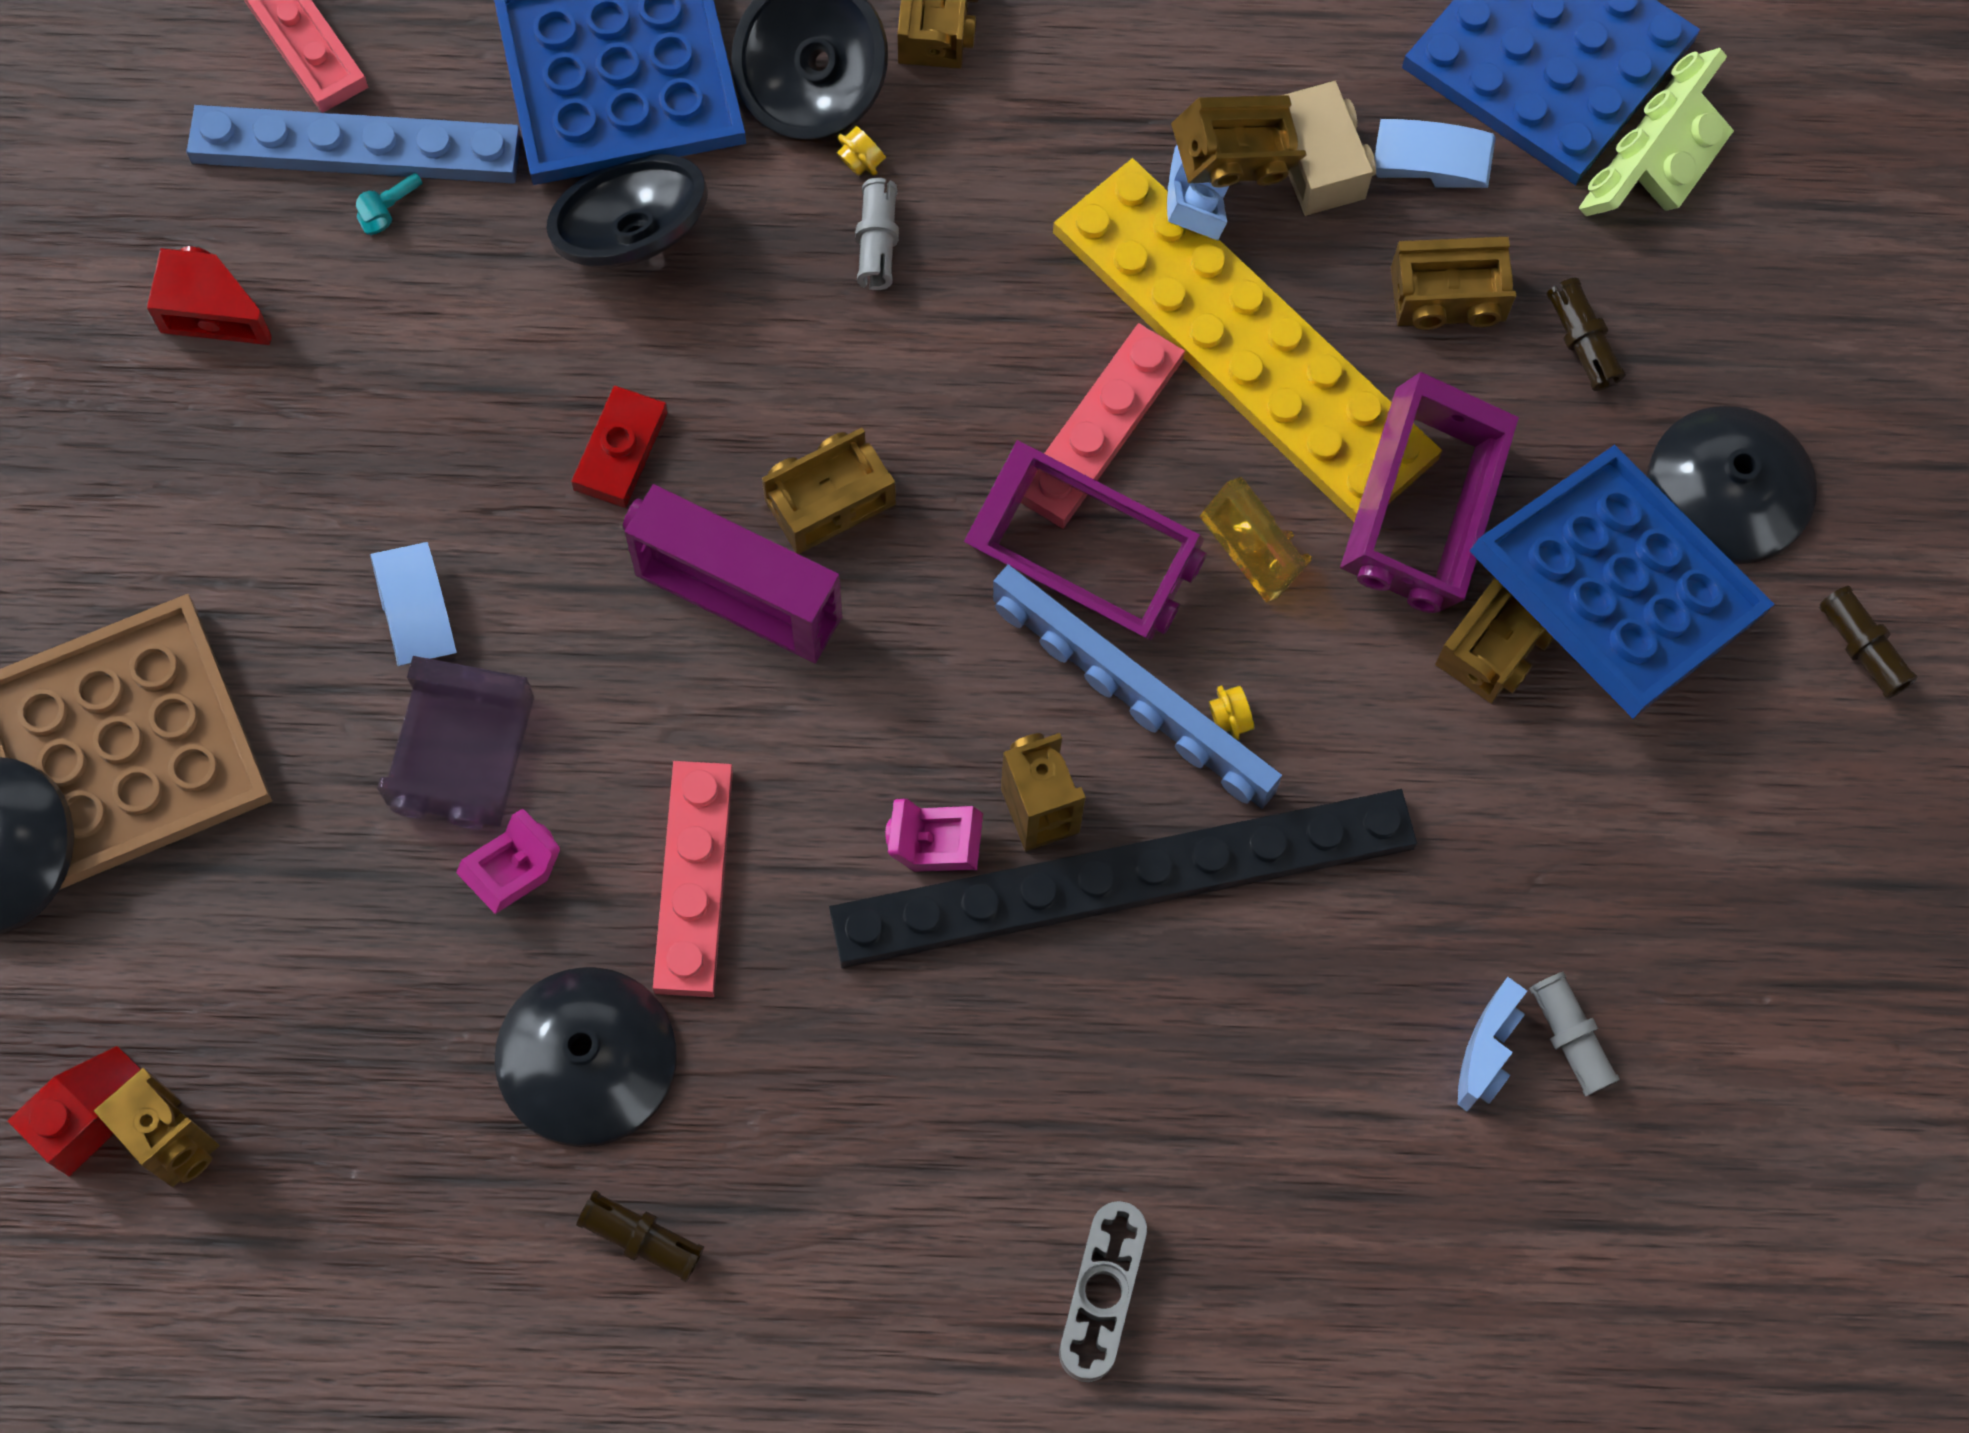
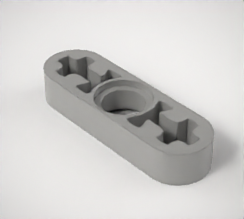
(1130, 1251)

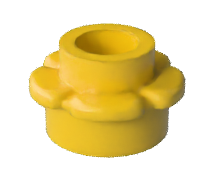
(860, 152)
(1232, 711)

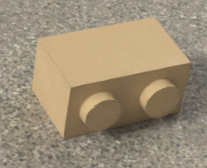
(1336, 161)

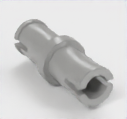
(877, 234)
(1574, 1033)

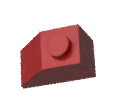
(202, 299)
(62, 1115)

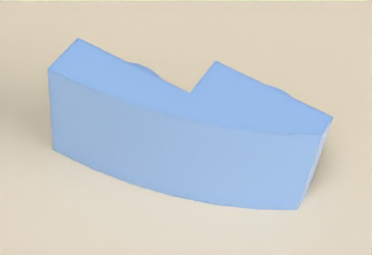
(1434, 150)
(1195, 205)
(413, 603)
(1484, 1056)

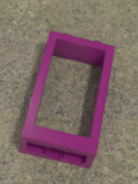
(1463, 418)
(1005, 499)
(733, 572)

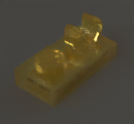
(1254, 539)

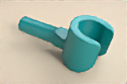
(373, 206)

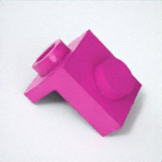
(934, 836)
(511, 863)

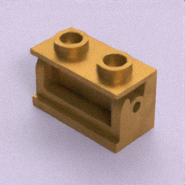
(934, 32)
(1237, 140)
(1452, 282)
(828, 490)
(1492, 644)
(1040, 791)
(156, 1131)

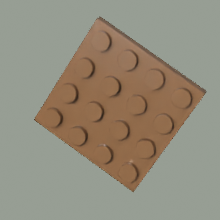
(132, 735)

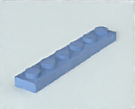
(354, 144)
(1150, 700)

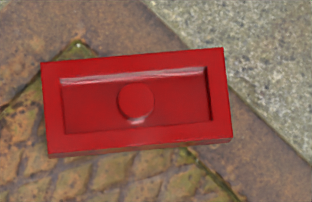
(619, 446)

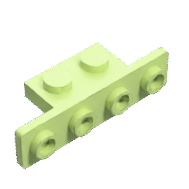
(1669, 144)

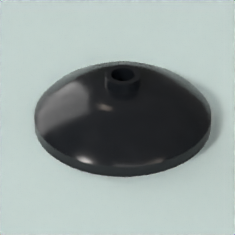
(778, 71)
(627, 211)
(1740, 513)
(33, 842)
(591, 1095)

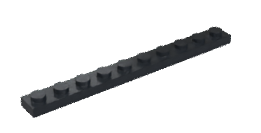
(1121, 878)

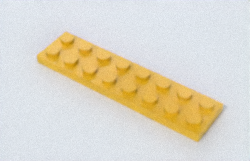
(1239, 336)

